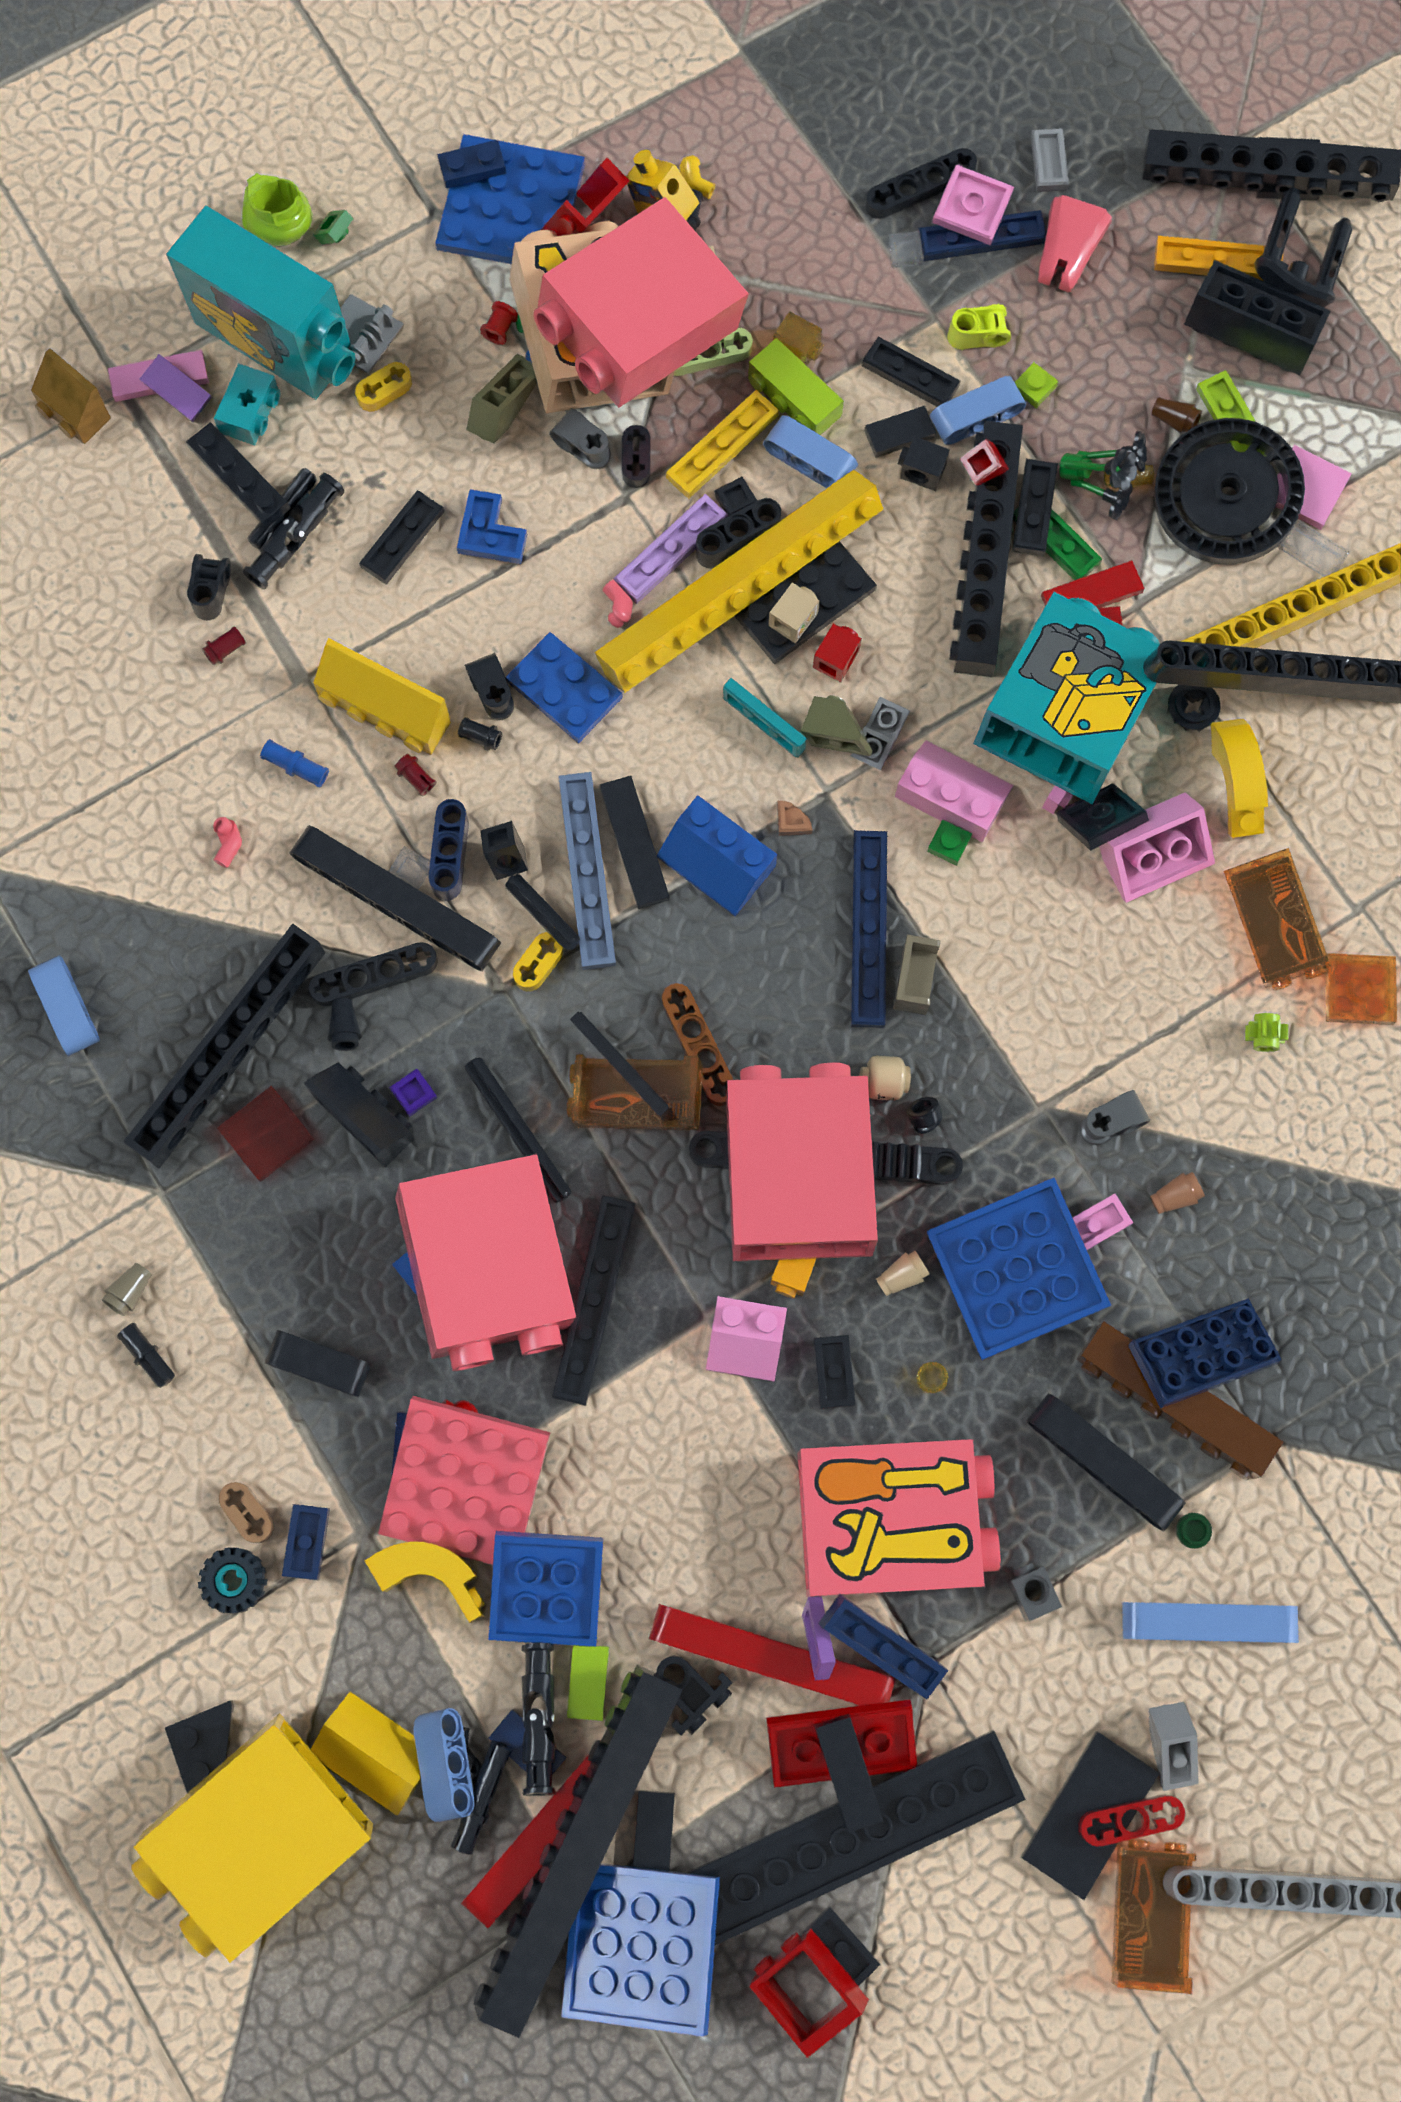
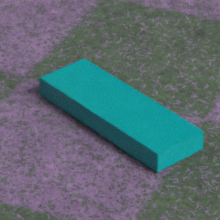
(764, 718)

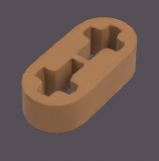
(253, 1507)

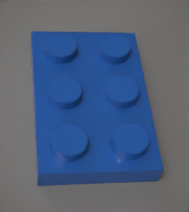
(564, 687)

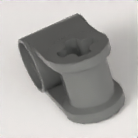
(582, 439)
(1118, 1116)

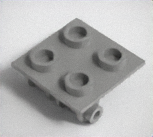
(368, 330)

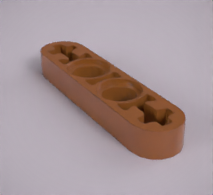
(702, 1042)

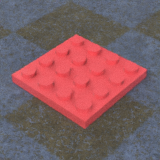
(462, 1479)

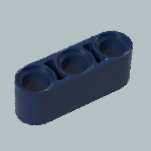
(444, 835)

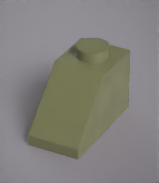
(834, 727)

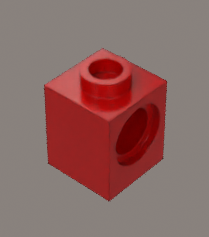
(837, 652)

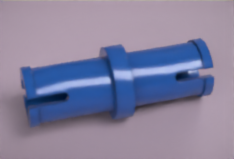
(294, 763)

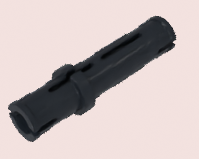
(483, 1791)

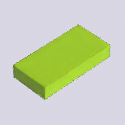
(588, 1682)

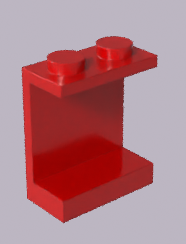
(596, 193)

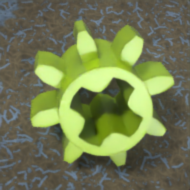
(1266, 1032)

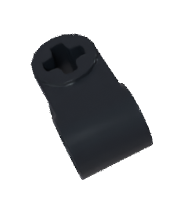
(210, 580)
(490, 684)

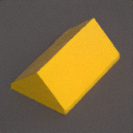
(370, 1752)

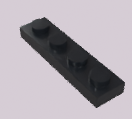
(238, 475)

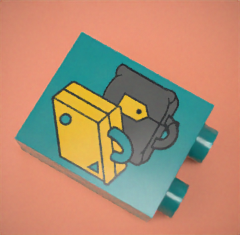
(262, 303)
(1070, 697)

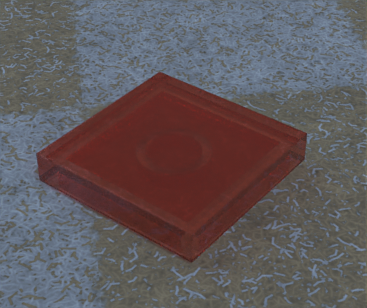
(265, 1133)

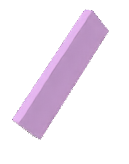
(668, 549)

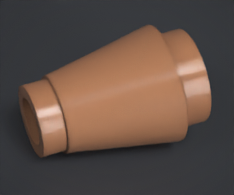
(1178, 1193)

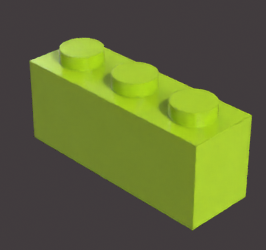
(794, 388)

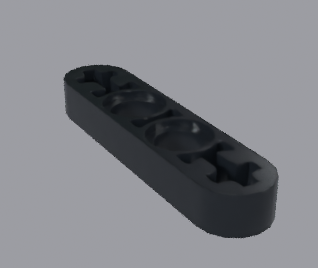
(918, 179)
(371, 967)

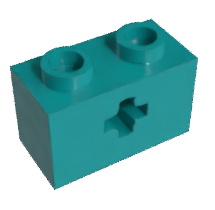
(247, 404)

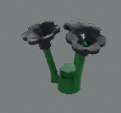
(1121, 470)

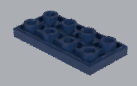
(1204, 1353)

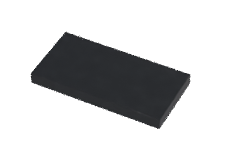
(1100, 1779)

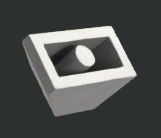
(1174, 1745)

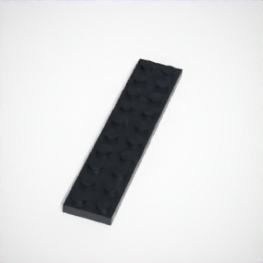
(822, 1856)

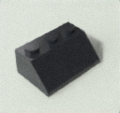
(361, 1112)

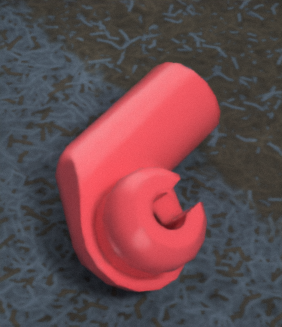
(621, 606)
(230, 841)

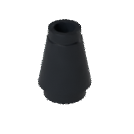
(343, 1027)

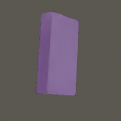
(175, 387)
(818, 1639)

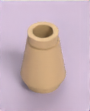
(903, 1273)

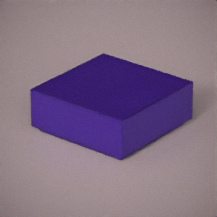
(413, 1092)

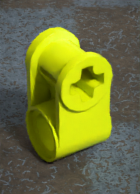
(984, 324)

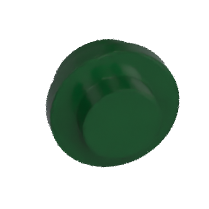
(1193, 1530)

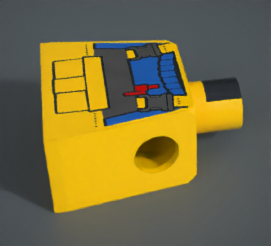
(656, 179)

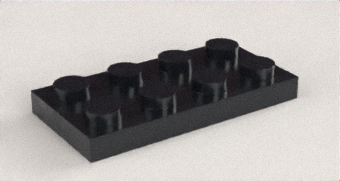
(835, 581)

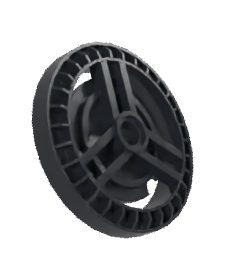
(1223, 467)

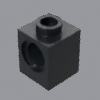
(923, 463)
(504, 850)

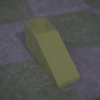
(501, 399)

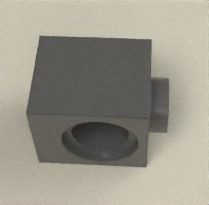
(1047, 1601)

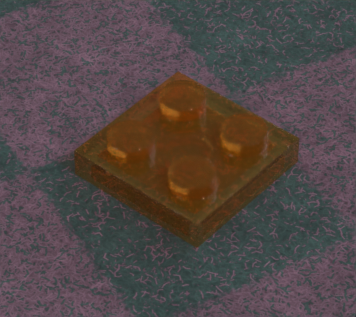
(1361, 989)

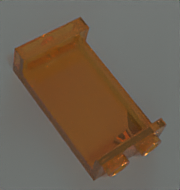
(1277, 920)
(608, 1101)
(1150, 1925)

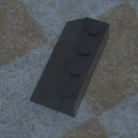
(1257, 317)

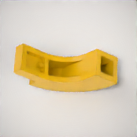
(1244, 775)
(412, 1559)

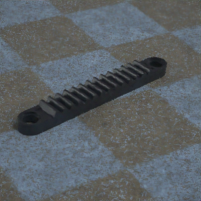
(890, 1160)

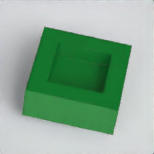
(334, 227)
(949, 842)

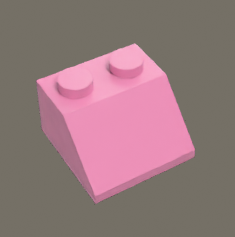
(746, 1338)

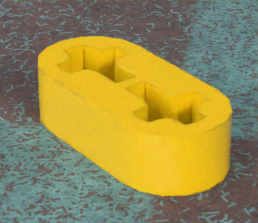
(383, 386)
(531, 957)

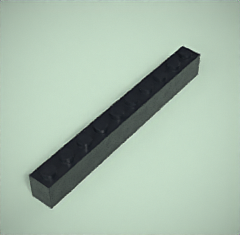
(576, 1851)

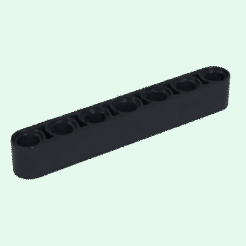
(395, 898)

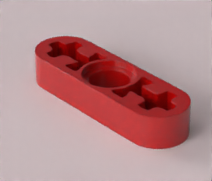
(1107, 1835)

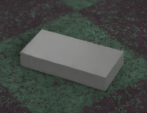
(1049, 160)

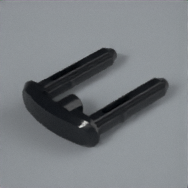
(1275, 271)

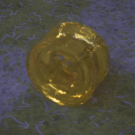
(942, 1376)

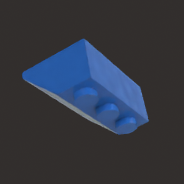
(717, 855)

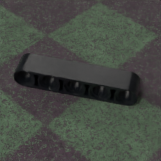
(1106, 1462)

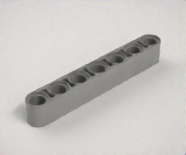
(1275, 1891)

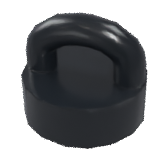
(924, 1114)

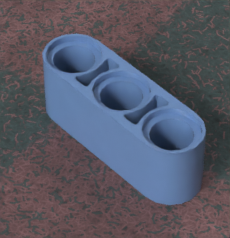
(967, 413)
(808, 452)
(64, 1005)
(443, 1765)

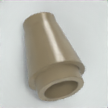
(127, 1289)

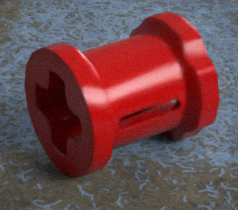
(499, 323)

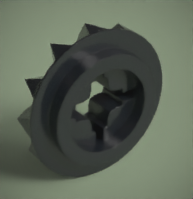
(1208, 709)

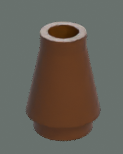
(1177, 414)

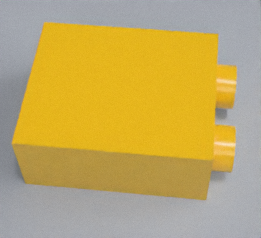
(250, 1841)

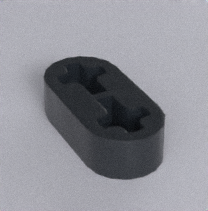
(642, 456)

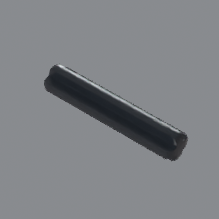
(292, 494)
(542, 912)

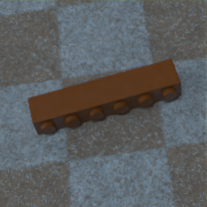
(1203, 1417)

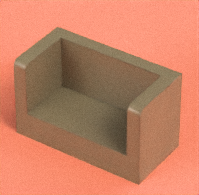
(916, 974)

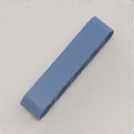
(1210, 1622)

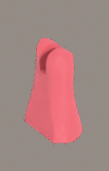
(1071, 239)

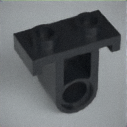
(695, 1694)

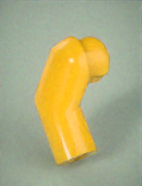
(690, 171)

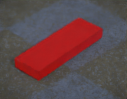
(1102, 587)

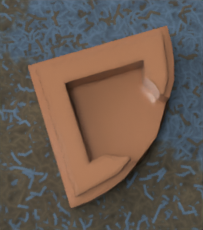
(792, 820)

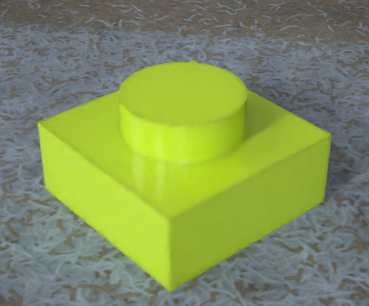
(1036, 384)

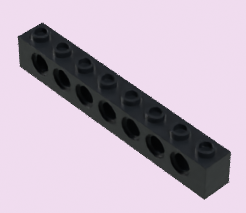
(1284, 155)
(981, 656)
(225, 1046)

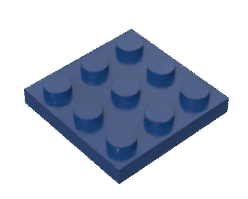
(545, 1588)

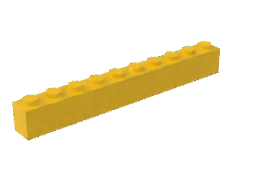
(739, 580)

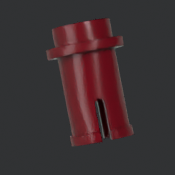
(223, 646)
(415, 774)

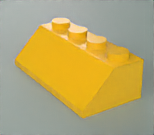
(381, 698)

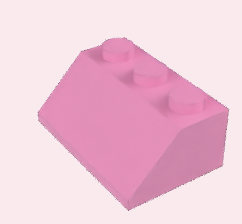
(952, 790)
(1161, 849)

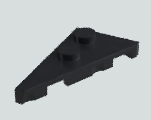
(201, 1743)

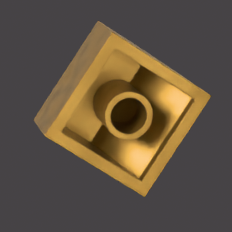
(68, 398)

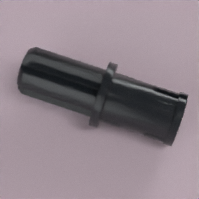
(146, 1355)

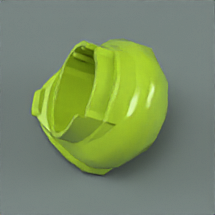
(275, 210)

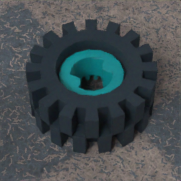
(247, 1568)

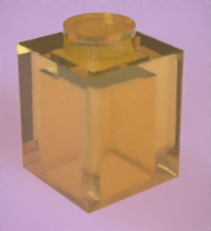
(800, 337)

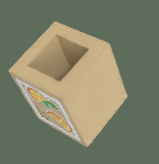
(794, 612)

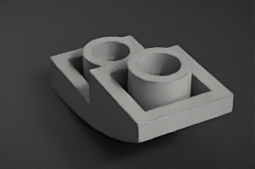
(883, 731)

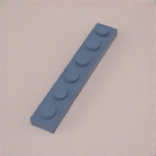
(587, 871)

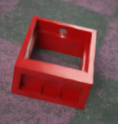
(807, 2036)

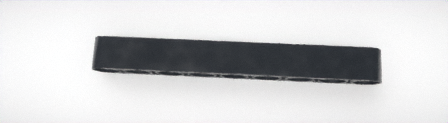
(1274, 671)

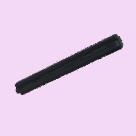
(516, 1127)

